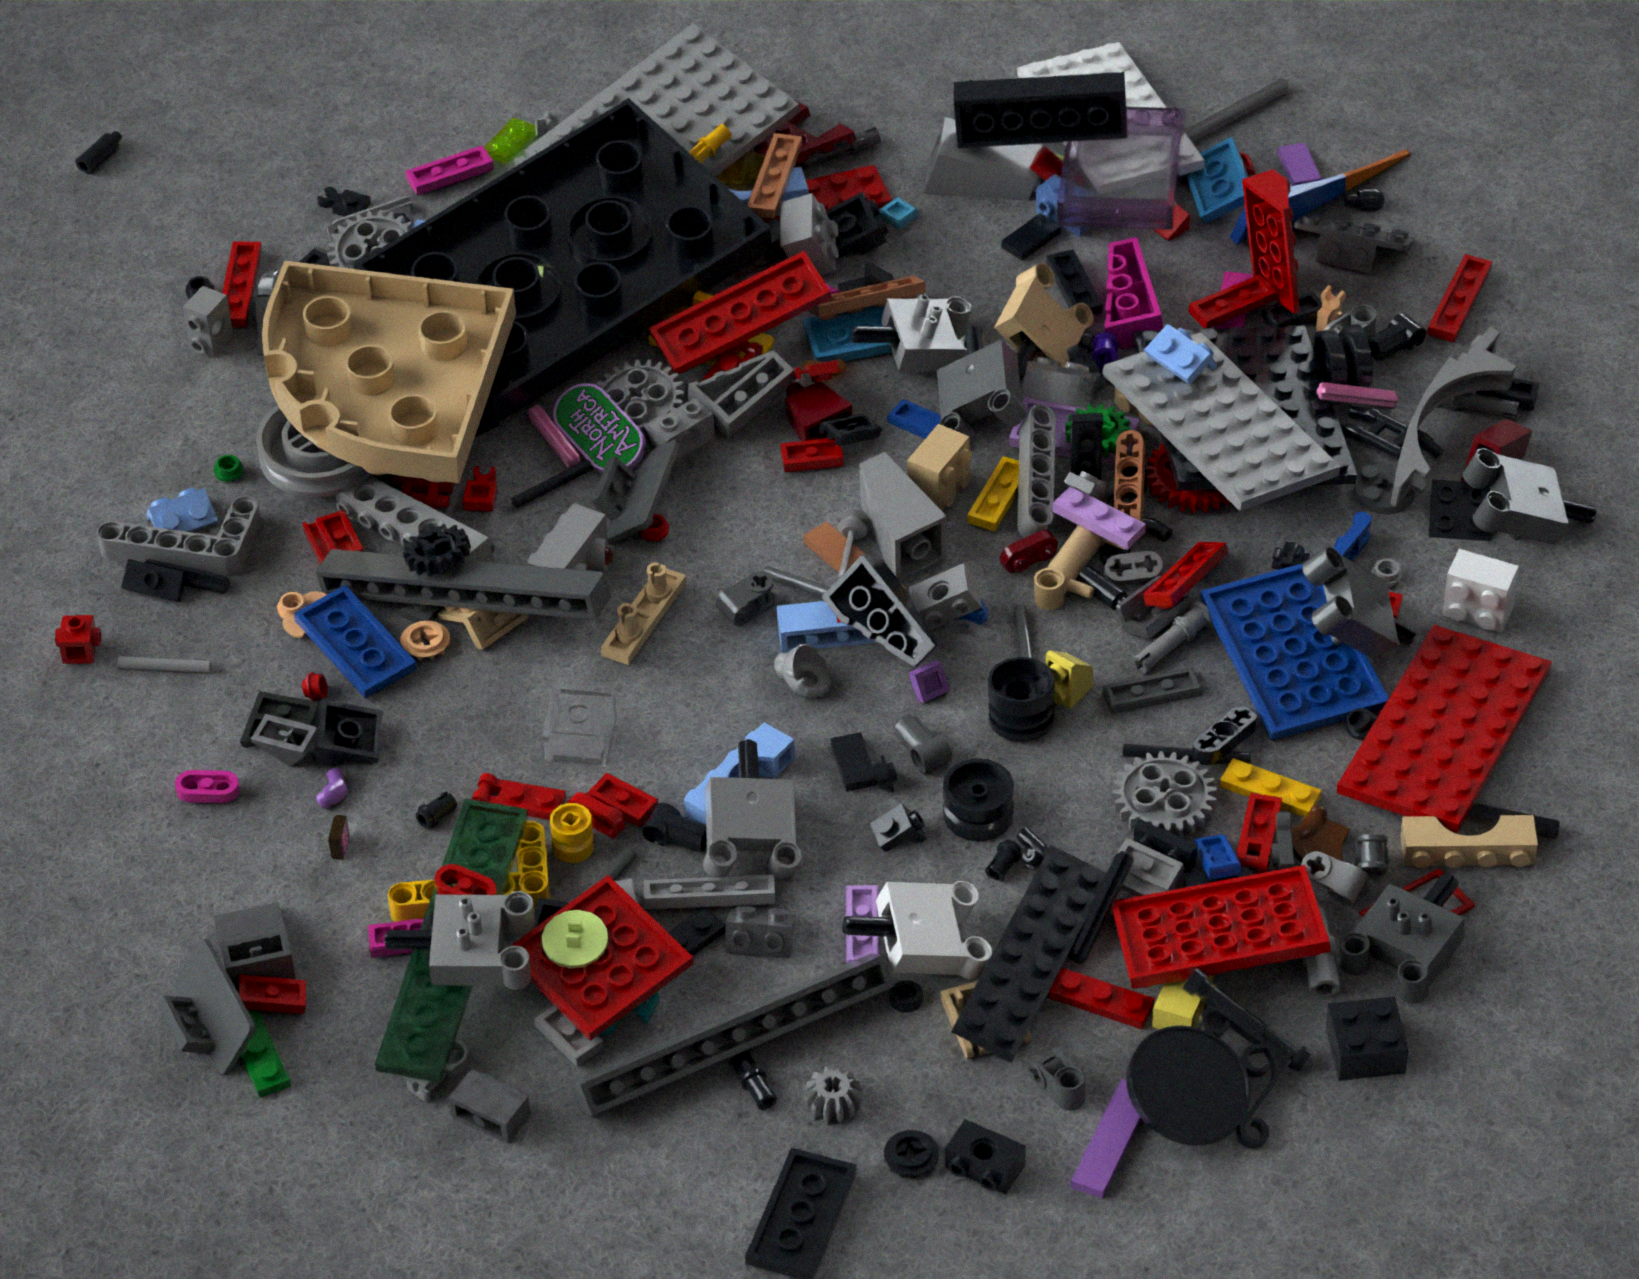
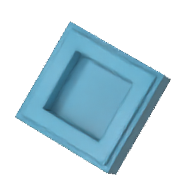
(898, 213)

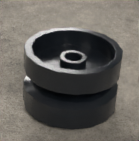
(1344, 356)
(978, 799)

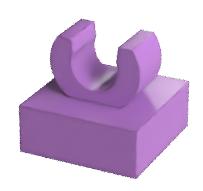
(929, 681)

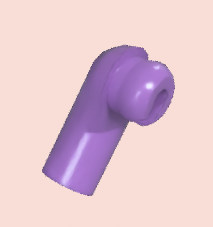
(334, 791)

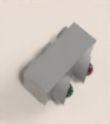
(576, 542)

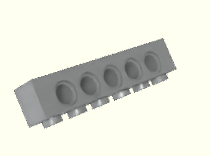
(401, 516)

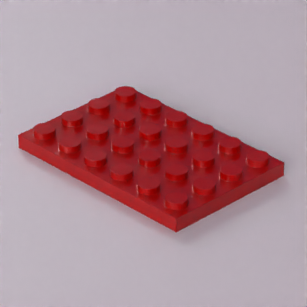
(1220, 927)

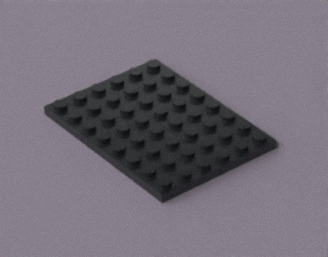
(1287, 372)

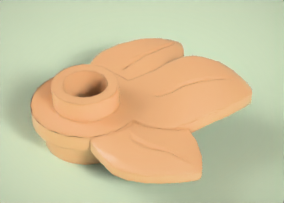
(291, 603)

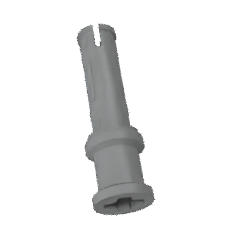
(1182, 630)

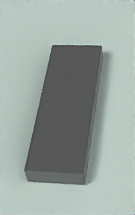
(1152, 690)

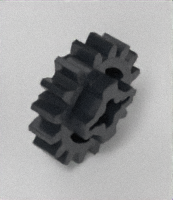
(436, 550)

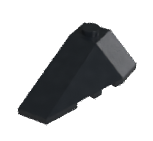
(879, 607)

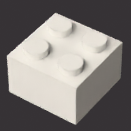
(1480, 590)

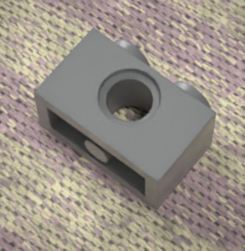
(208, 321)
(688, 424)
(946, 596)

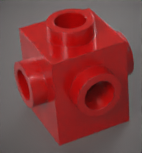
(78, 632)

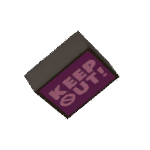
(338, 837)

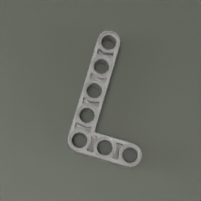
(209, 553)

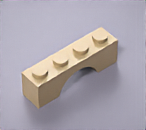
(1431, 844)

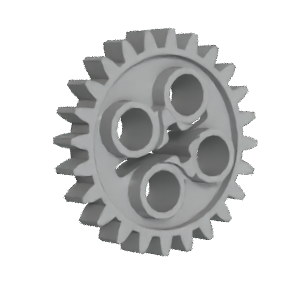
(364, 237)
(644, 391)
(1164, 793)

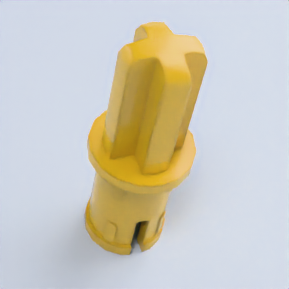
(708, 145)

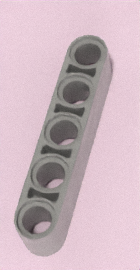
(1036, 471)

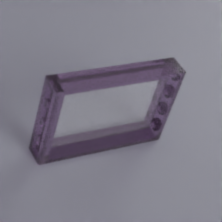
(1128, 179)

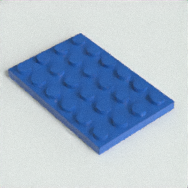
(1282, 658)

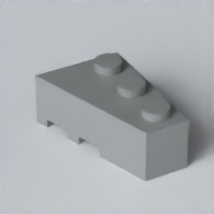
(743, 391)

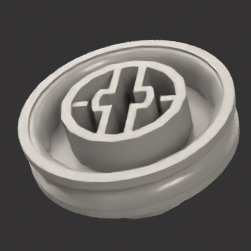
(300, 465)

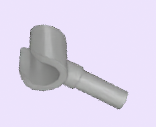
(543, 125)

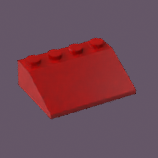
(1272, 235)

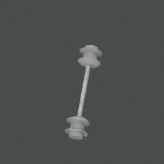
(853, 526)

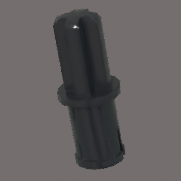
(754, 1080)

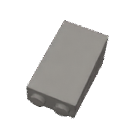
(980, 171)
(901, 517)

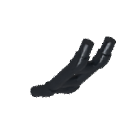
(1380, 422)

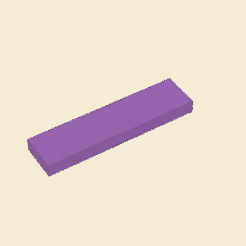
(1107, 1145)

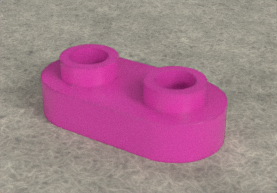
(207, 786)

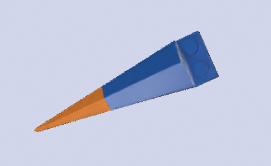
(1311, 195)

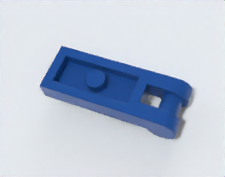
(1356, 537)

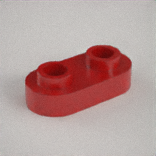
(605, 818)
(466, 881)

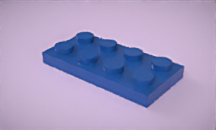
(355, 641)

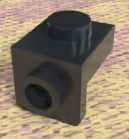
(897, 827)

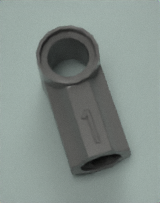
(924, 748)

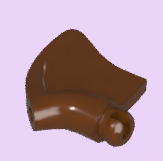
(1318, 835)

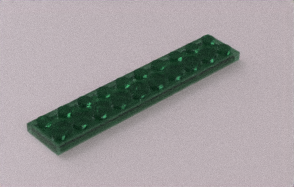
(430, 1015)

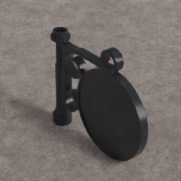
(1195, 1084)

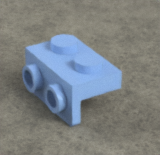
(1180, 354)
(185, 513)

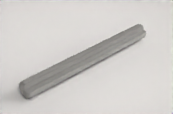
(1236, 109)

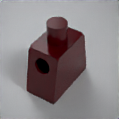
(811, 406)

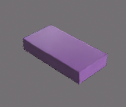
(1298, 164)

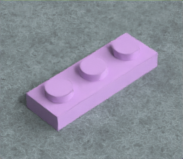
(1098, 517)

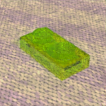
(509, 140)

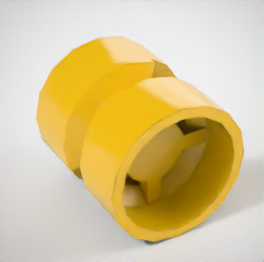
(572, 833)

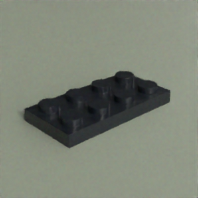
(801, 1214)

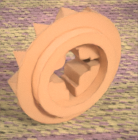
(433, 632)

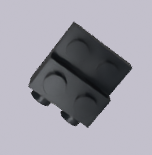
(858, 225)

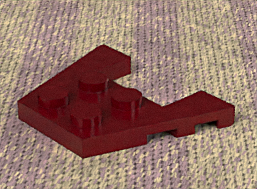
(809, 142)

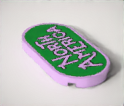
(598, 426)

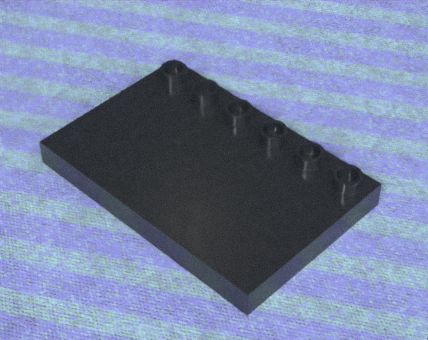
(622, 241)

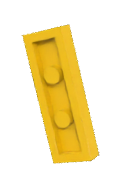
(996, 496)
(1248, 779)

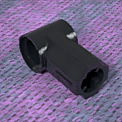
(1400, 333)
(669, 826)

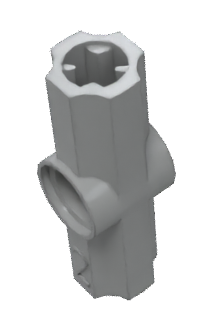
(1322, 969)

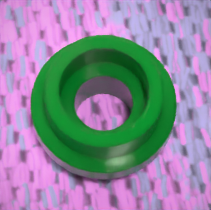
(228, 468)

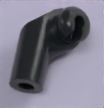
(1157, 529)
(1035, 847)

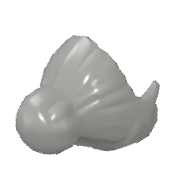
(804, 668)

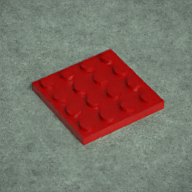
(634, 967)

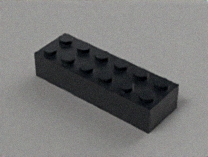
(1040, 110)

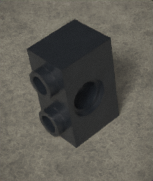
(1002, 1157)

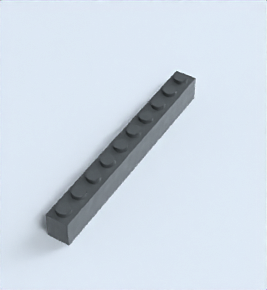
(469, 586)
(731, 1034)

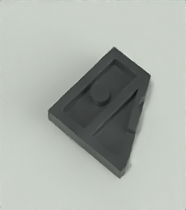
(281, 706)

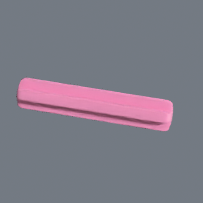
(1357, 395)
(553, 436)

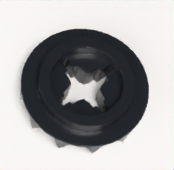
(922, 1146)

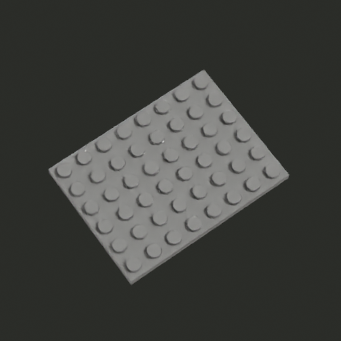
(688, 92)

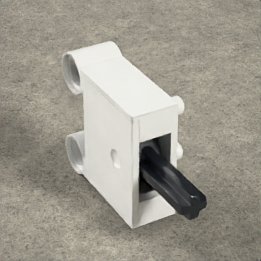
(923, 928)

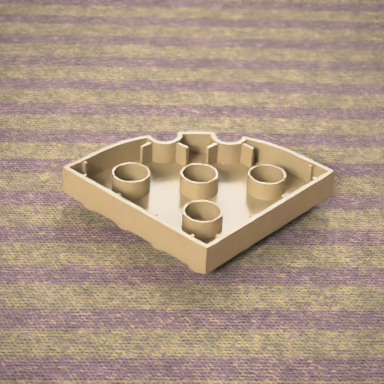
(385, 364)

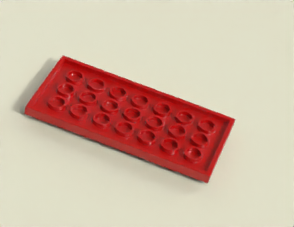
(1444, 727)

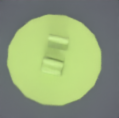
(575, 939)

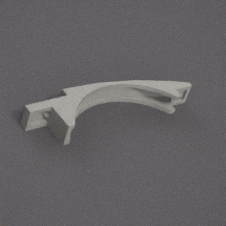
(1470, 373)

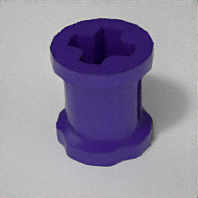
(1105, 348)

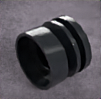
(1021, 699)

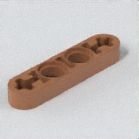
(1134, 483)

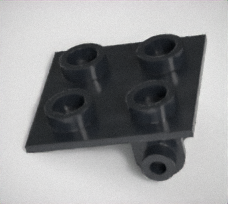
(1453, 510)

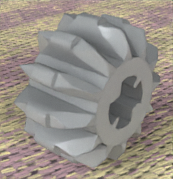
(833, 1094)

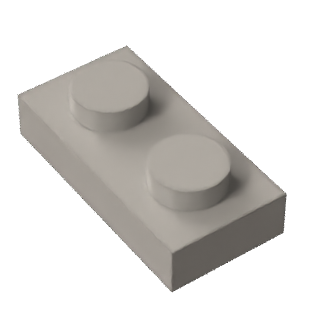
(1089, 485)
(567, 1036)

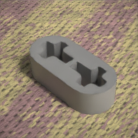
(1131, 561)

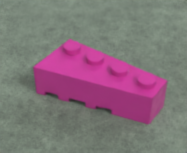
(1130, 294)

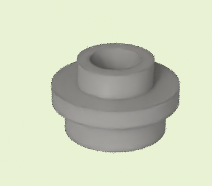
(1389, 571)

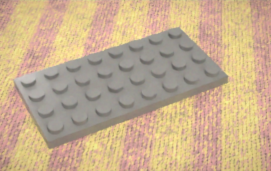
(1225, 427)

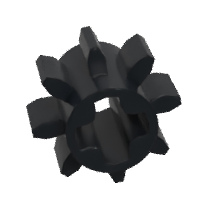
(1290, 555)

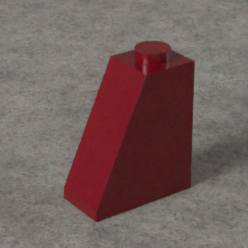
(1503, 439)

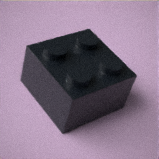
(1367, 1038)

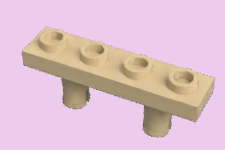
(644, 614)

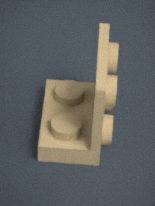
(483, 625)

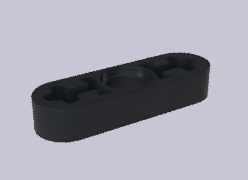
(1224, 745)

